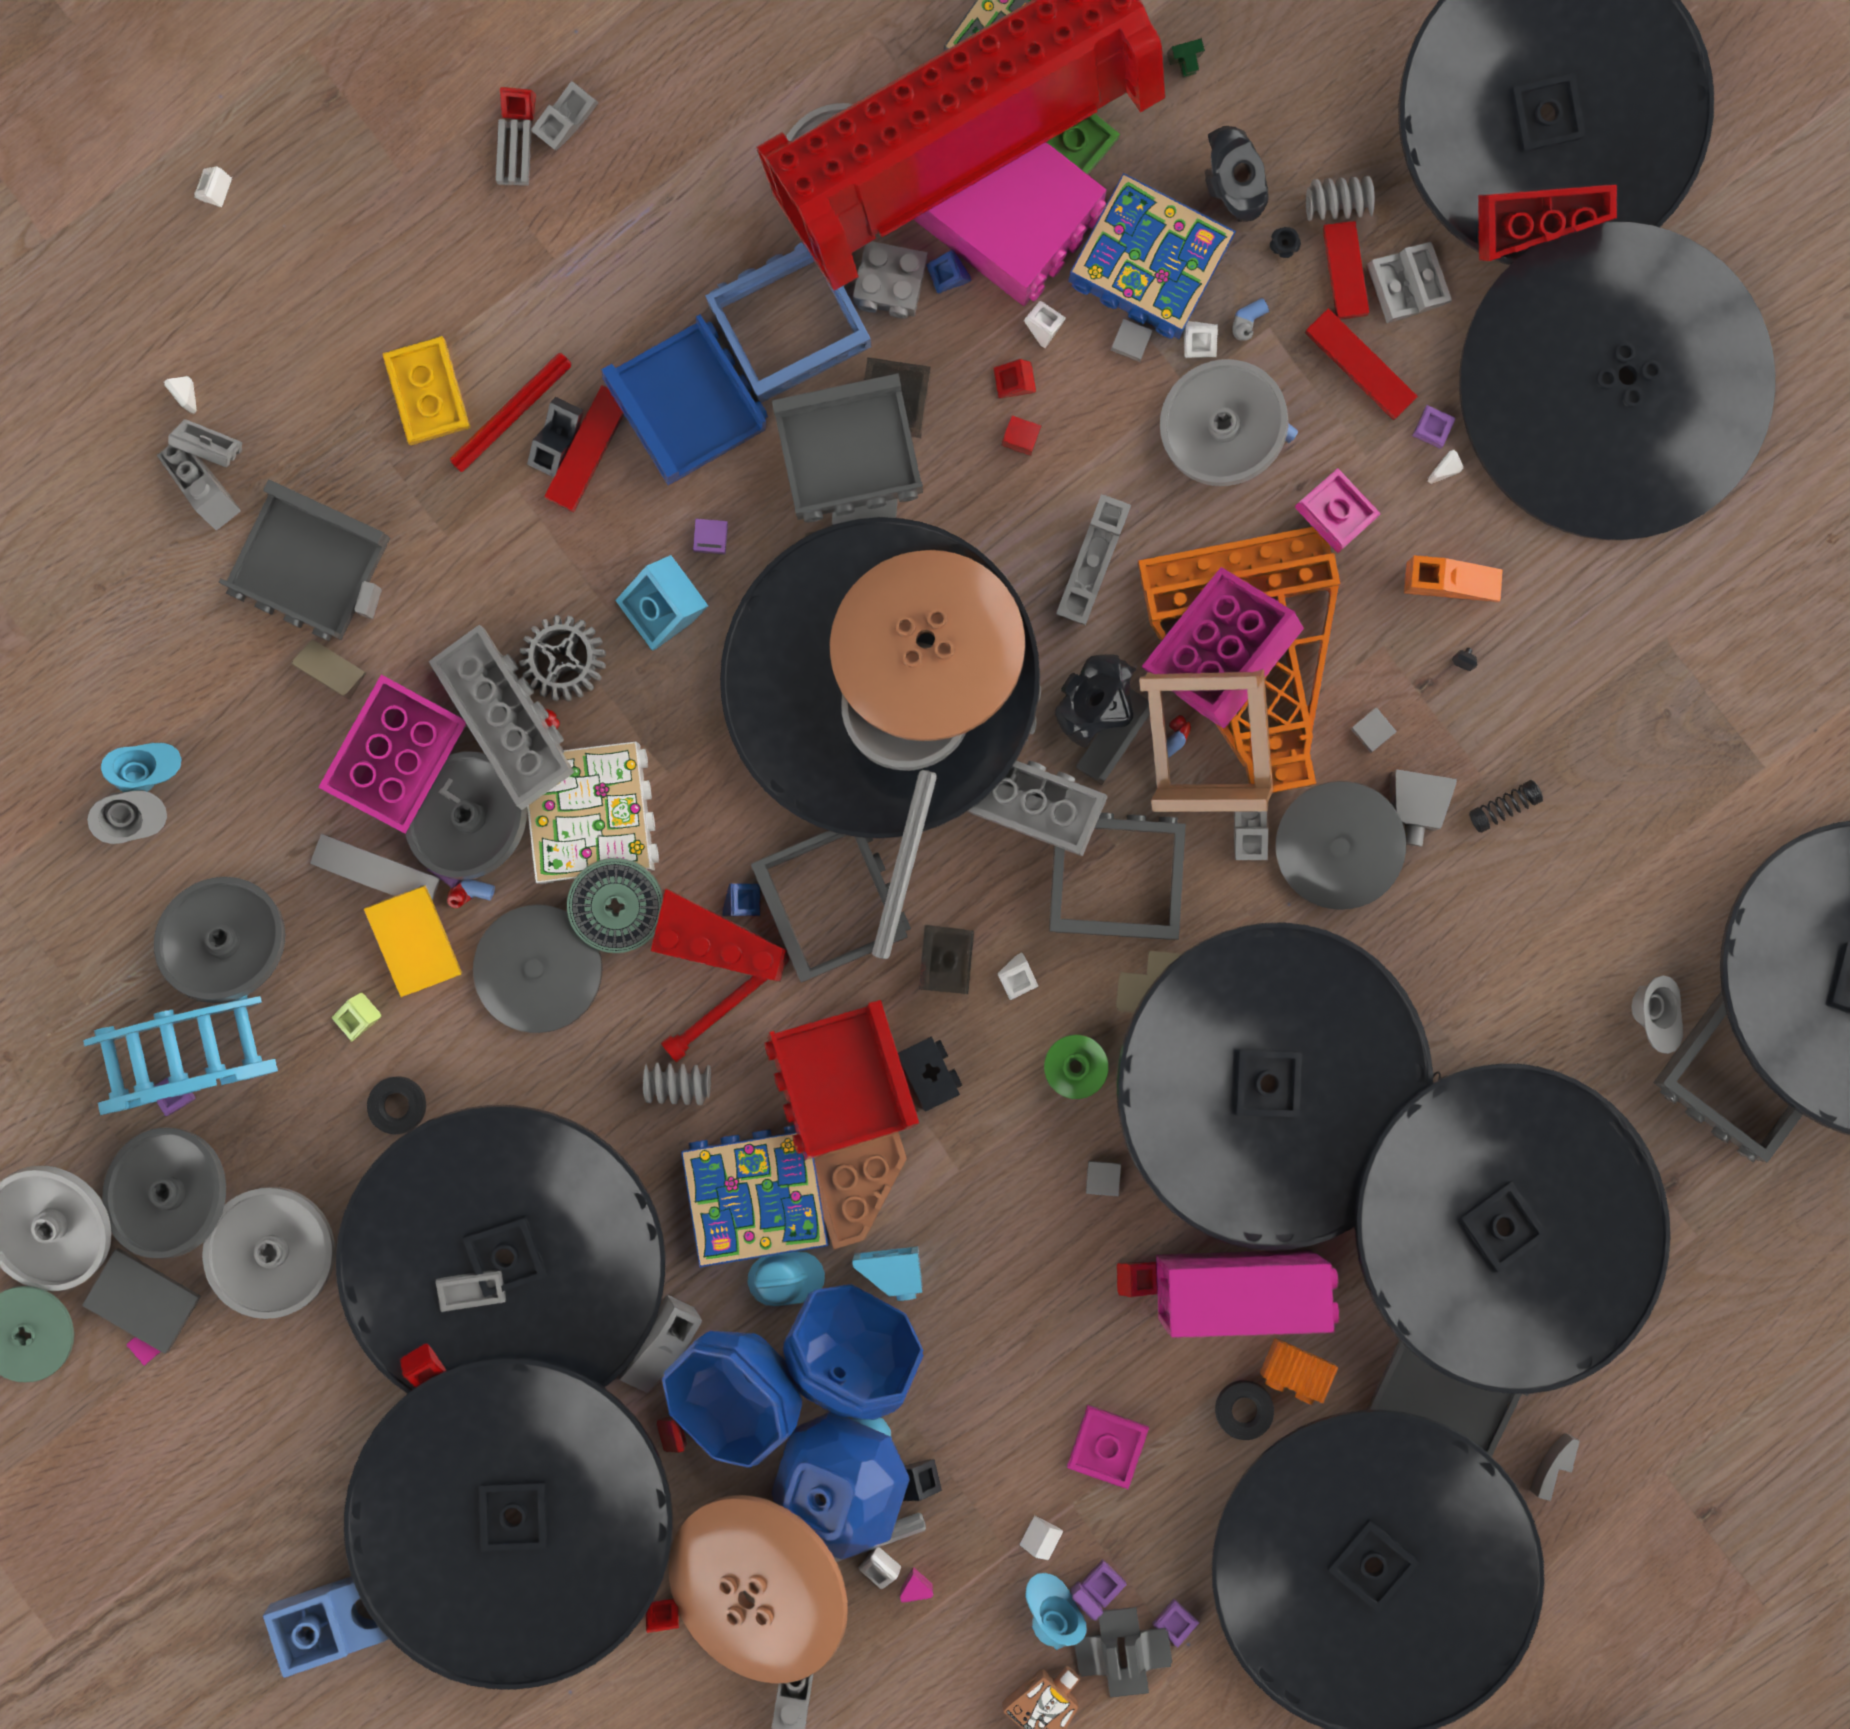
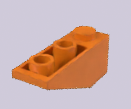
(1452, 579)

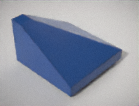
(947, 272)
(742, 900)

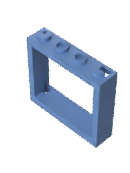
(806, 368)

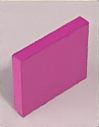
(142, 1350)

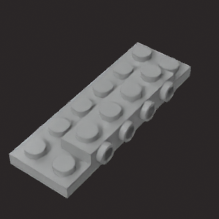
(503, 716)
(1044, 806)

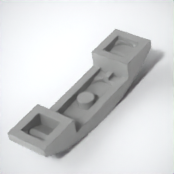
(1093, 559)
(370, 868)

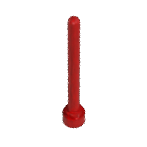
(678, 1045)

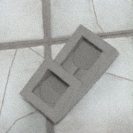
(565, 117)
(1250, 835)
(1558, 1457)

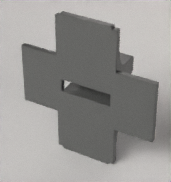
(1143, 1649)

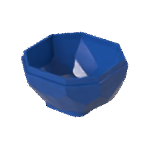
(852, 1353)
(733, 1396)
(855, 1473)

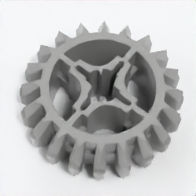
(569, 645)

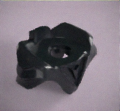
(1230, 148)
(1096, 698)

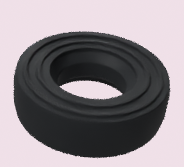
(377, 1099)
(1255, 1427)

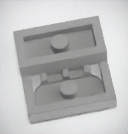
(1409, 282)

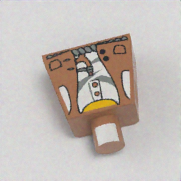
(1044, 1701)

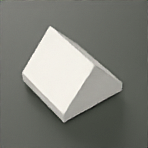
(213, 186)
(1041, 1538)
(880, 1568)

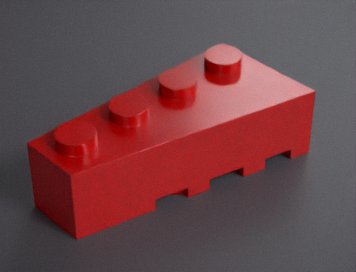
(1528, 218)
(707, 938)

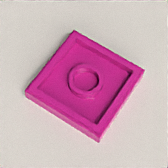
(1337, 510)
(1107, 1446)

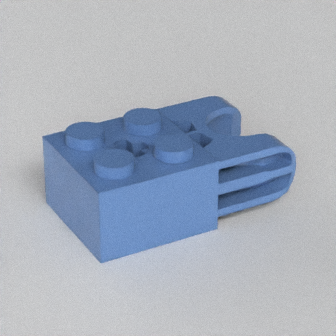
(335, 1623)

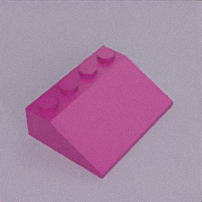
(1225, 632)
(392, 754)

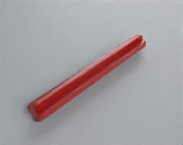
(510, 412)

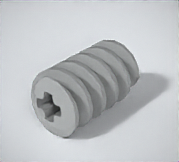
(1340, 196)
(676, 1084)

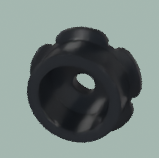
(1290, 236)

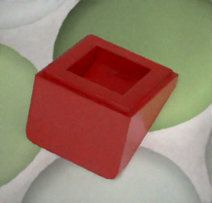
(1014, 379)
(1021, 435)
(1136, 1279)
(421, 1365)
(671, 1435)

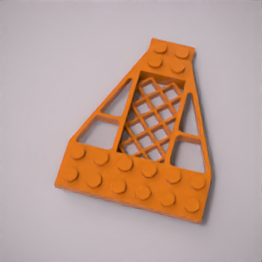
(1282, 568)

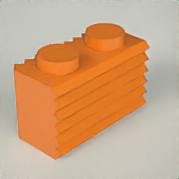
(1298, 1371)

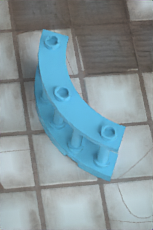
(179, 1081)

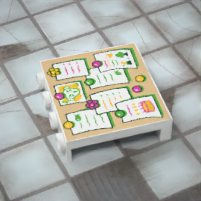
(594, 814)

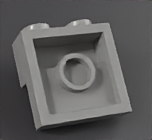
(890, 279)

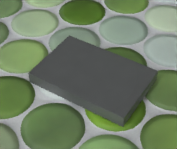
(141, 1300)

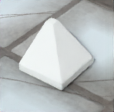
(1044, 323)
(1200, 340)
(183, 391)
(1449, 466)
(1017, 977)

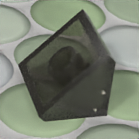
(946, 959)

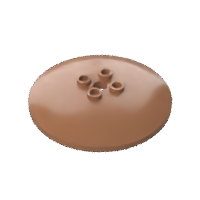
(936, 688)
(779, 1561)

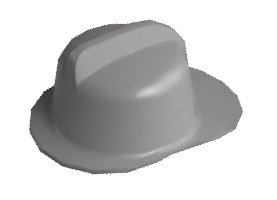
(126, 816)
(1659, 1012)

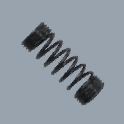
(1531, 792)

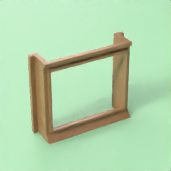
(1211, 796)

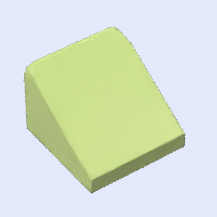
(356, 1016)

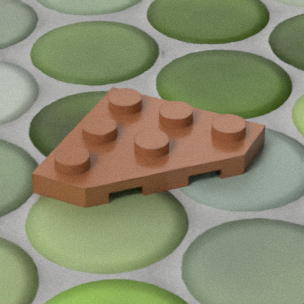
(856, 1186)

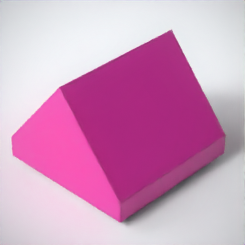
(916, 1587)

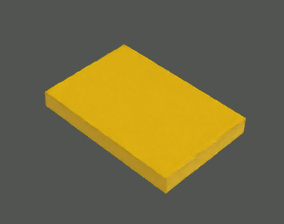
(426, 390)
(413, 940)

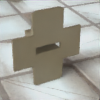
(1134, 986)

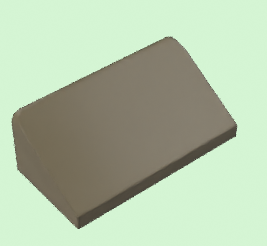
(329, 668)

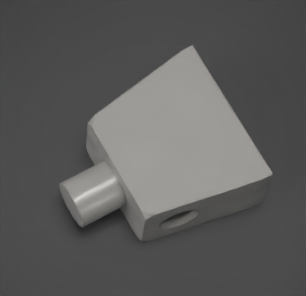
(1420, 802)

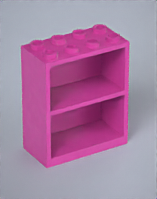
(1020, 220)
(1246, 1293)

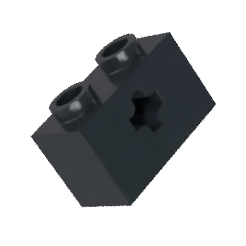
(914, 1061)

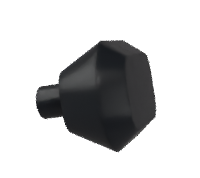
(1465, 659)

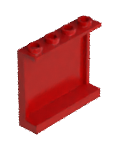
(841, 1081)

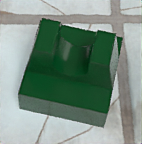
(1186, 55)

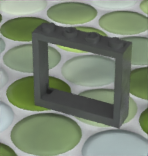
(1133, 823)
(780, 915)
(1702, 1112)

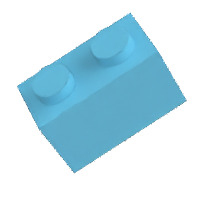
(661, 602)
(892, 1270)

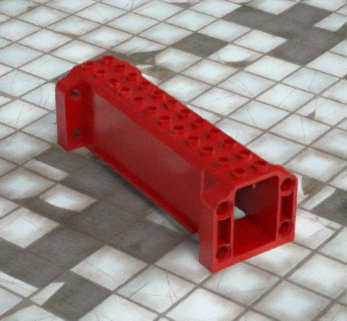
(959, 121)

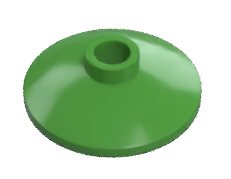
(1093, 1069)

